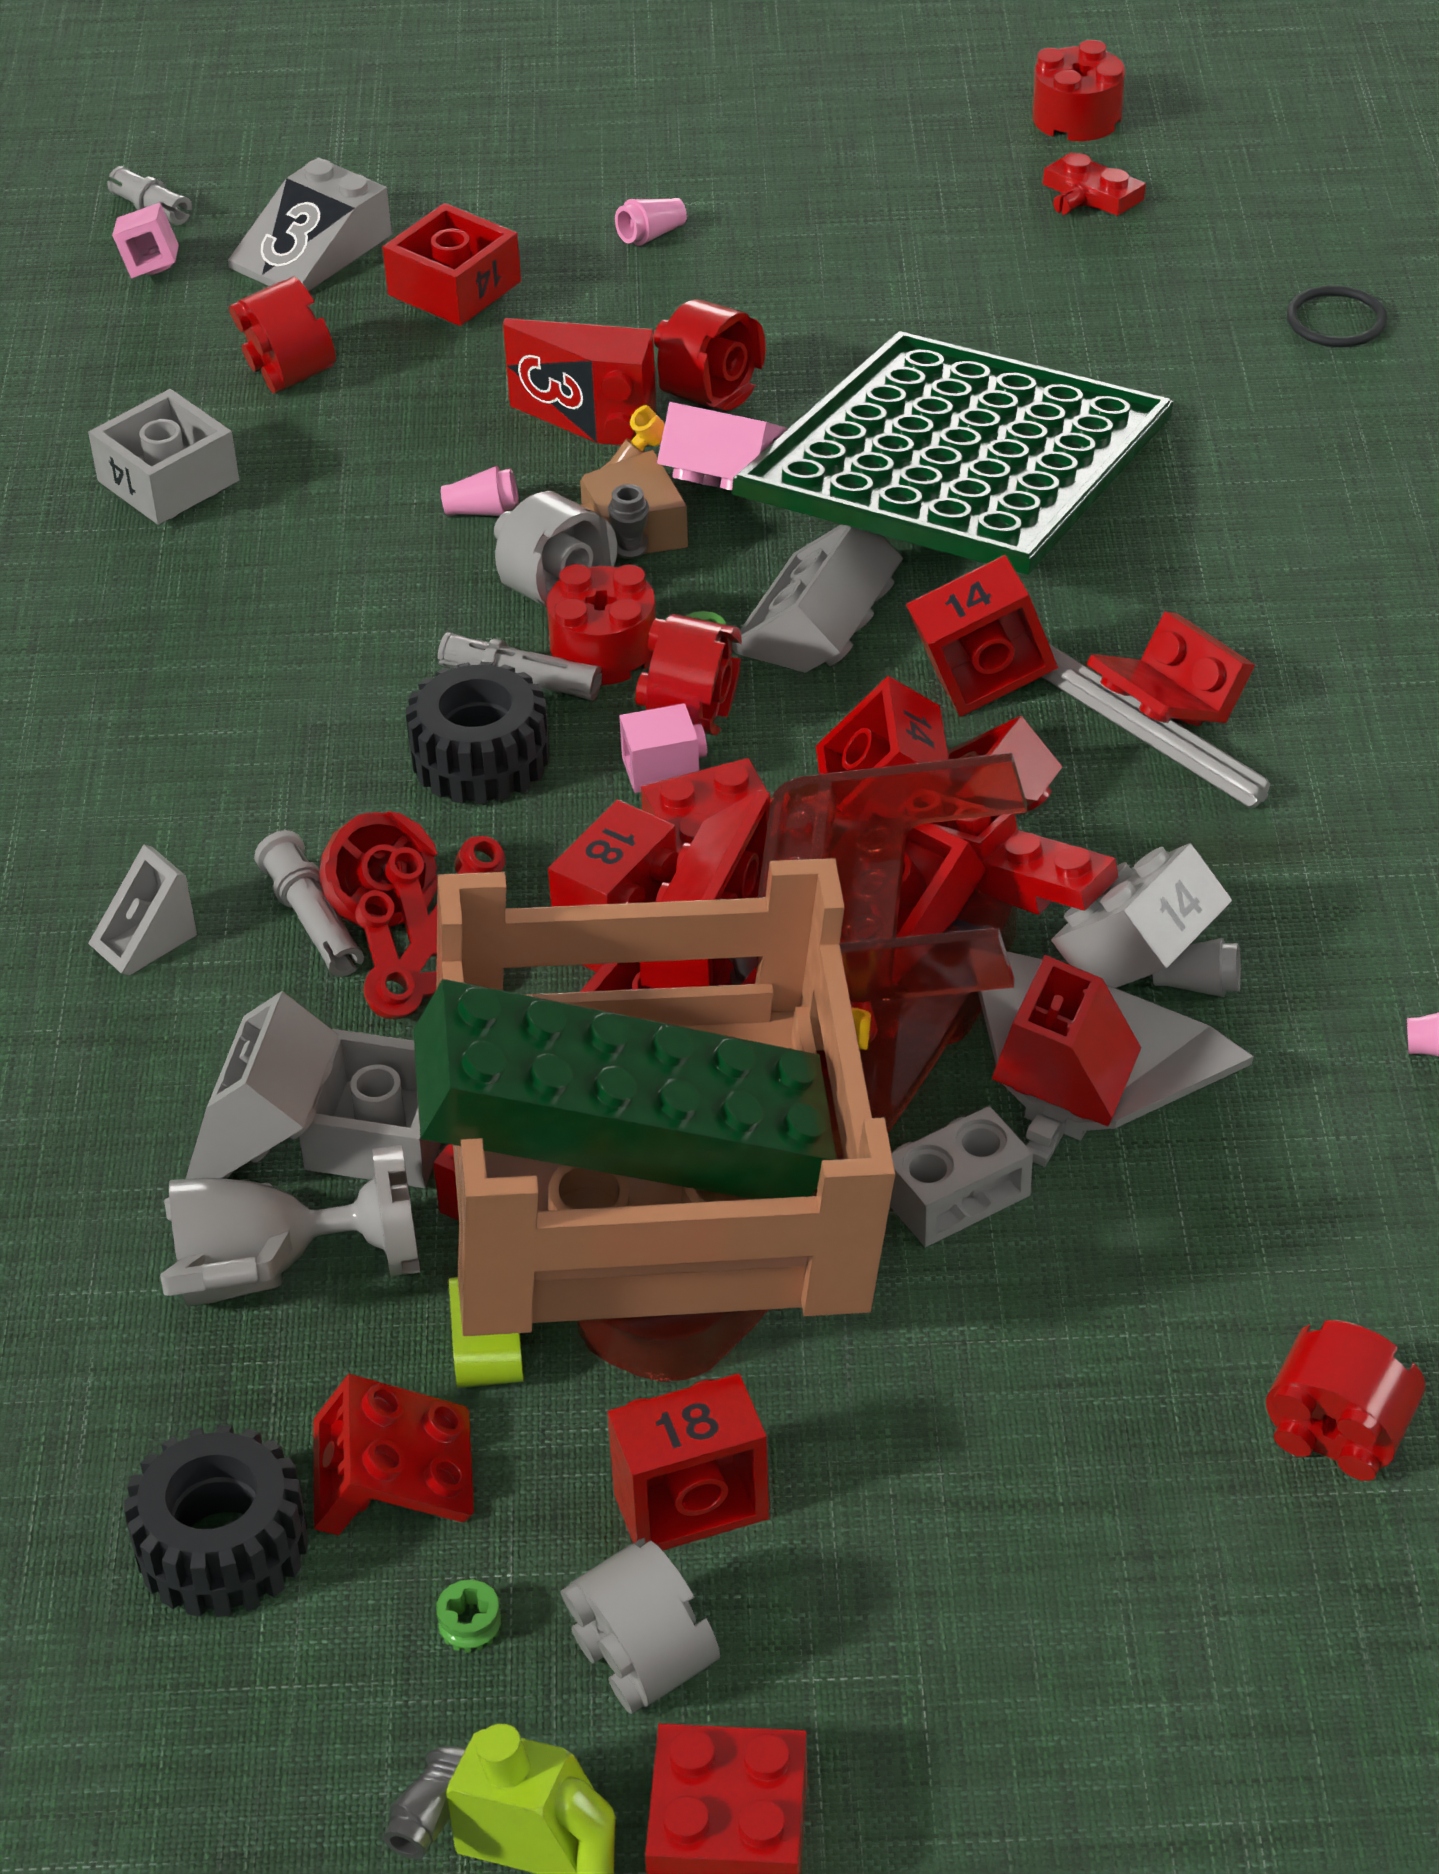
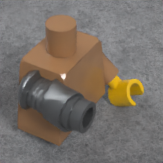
(638, 493)

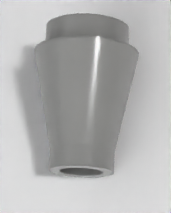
(1204, 968)

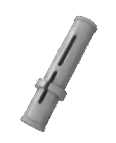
(547, 671)

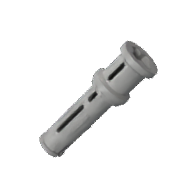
(300, 888)

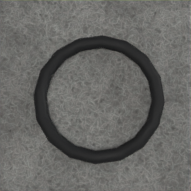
(1337, 291)

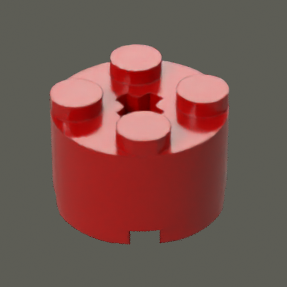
(1078, 91)
(283, 334)
(709, 354)
(602, 618)
(691, 667)
(1344, 1398)

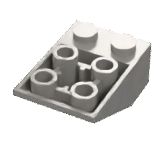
(264, 1087)

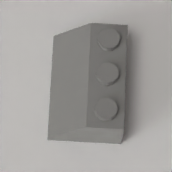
(820, 600)

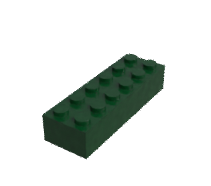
(620, 1094)

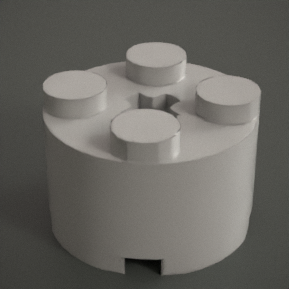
(545, 537)
(641, 1623)

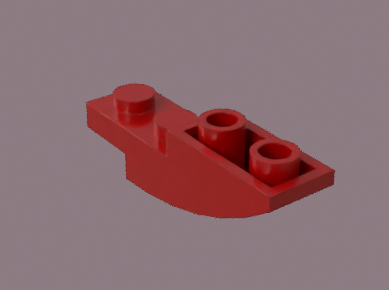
(1031, 868)

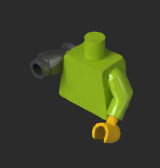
(507, 1806)

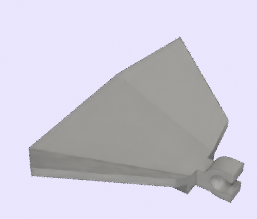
(1173, 1061)

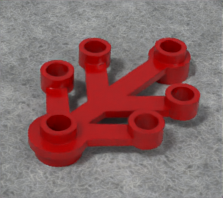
(419, 926)

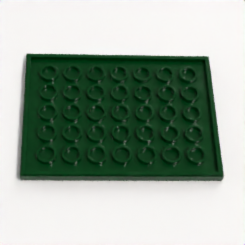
(956, 451)

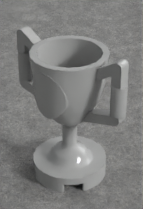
(245, 1233)

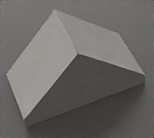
(146, 915)

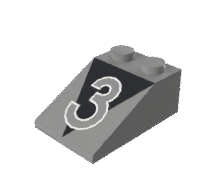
(314, 226)

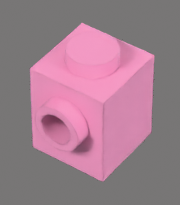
(146, 241)
(660, 744)

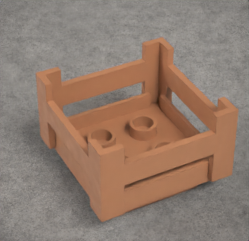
(605, 1245)

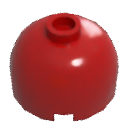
(358, 857)

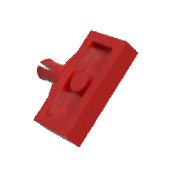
(1091, 185)

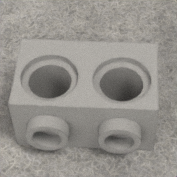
(959, 1175)

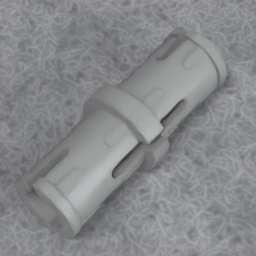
(147, 192)

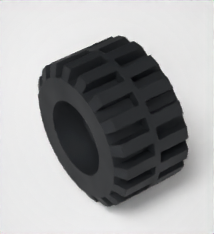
(478, 732)
(225, 1563)

